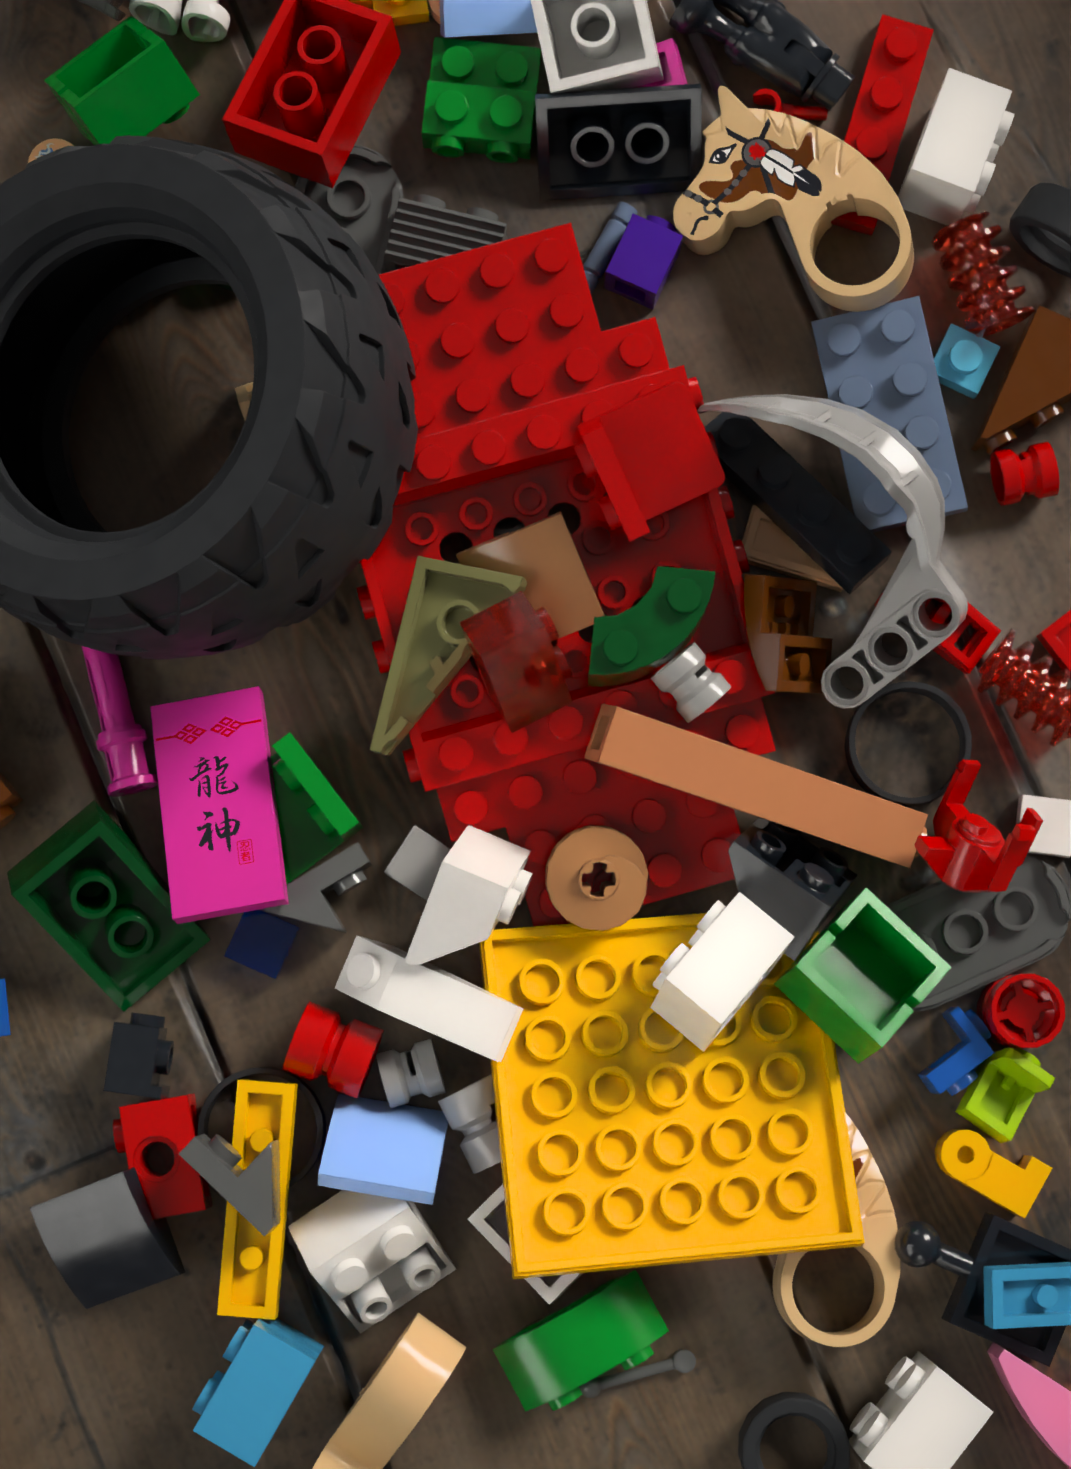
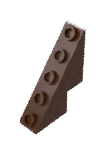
(1033, 383)

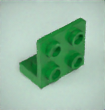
(309, 810)

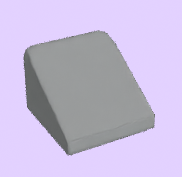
(417, 862)

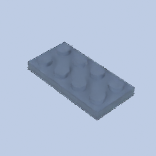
(887, 368)

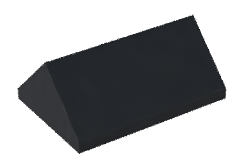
(618, 141)

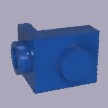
(956, 1067)

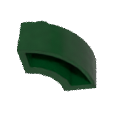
(653, 630)

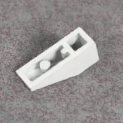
(428, 998)

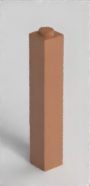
(755, 785)

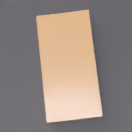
(775, 551)

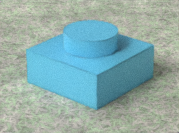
(964, 360)

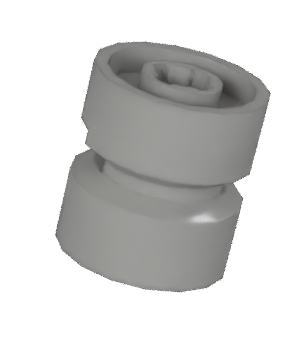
(474, 1114)

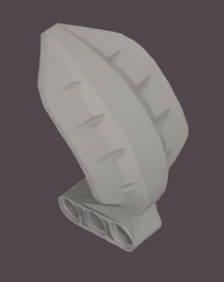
(919, 572)

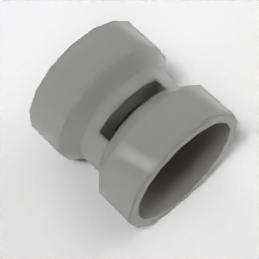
(691, 682)
(398, 1077)

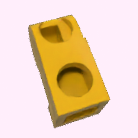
(970, 1161)

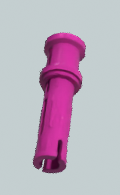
(120, 736)

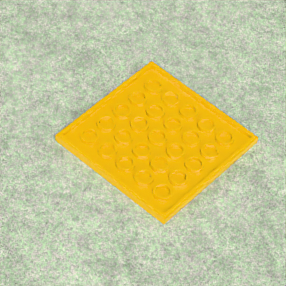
(636, 1140)

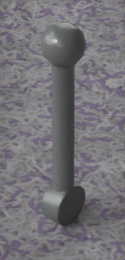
(682, 1360)

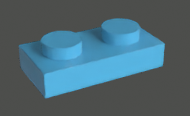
(1027, 1295)

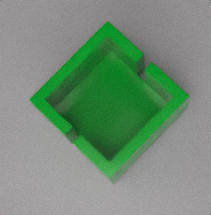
(123, 85)
(859, 973)

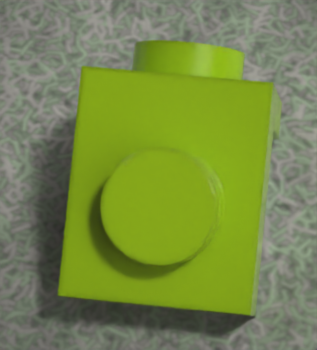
(1003, 1092)

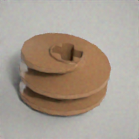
(617, 898)

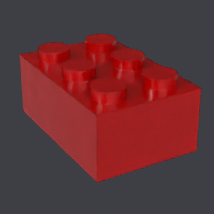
(312, 87)

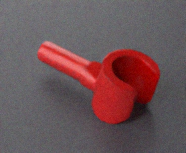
(770, 97)

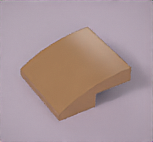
(551, 567)

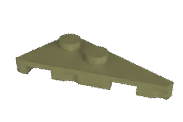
(432, 641)

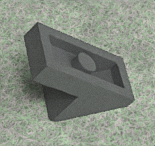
(308, 892)
(251, 1191)

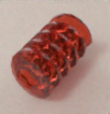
(980, 275)
(1029, 685)

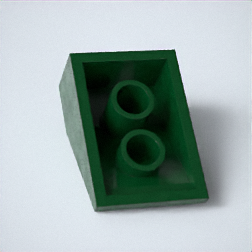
(105, 906)

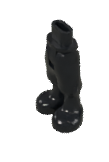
(772, 46)

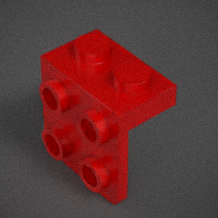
(649, 457)

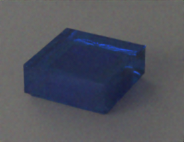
(262, 942)

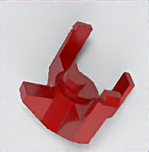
(967, 848)

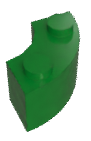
(581, 1342)

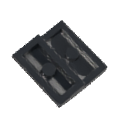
(107, 1239)

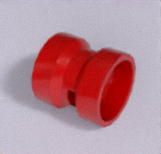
(1030, 473)

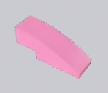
(1038, 1399)

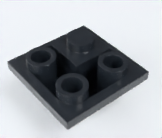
(789, 879)

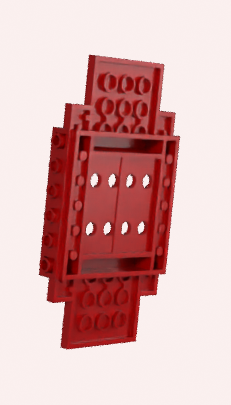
(501, 382)

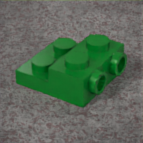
(481, 99)

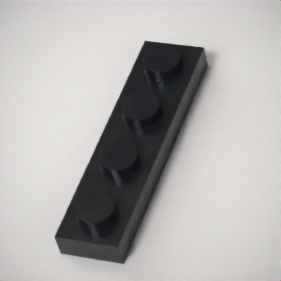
(796, 501)

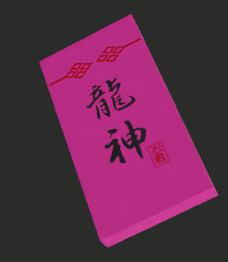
(218, 805)

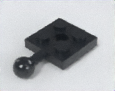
(994, 1244)

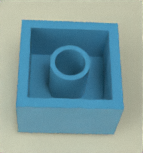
(255, 1393)

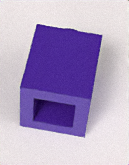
(643, 260)

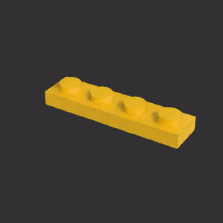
(249, 1260)

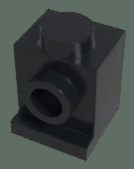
(139, 1057)

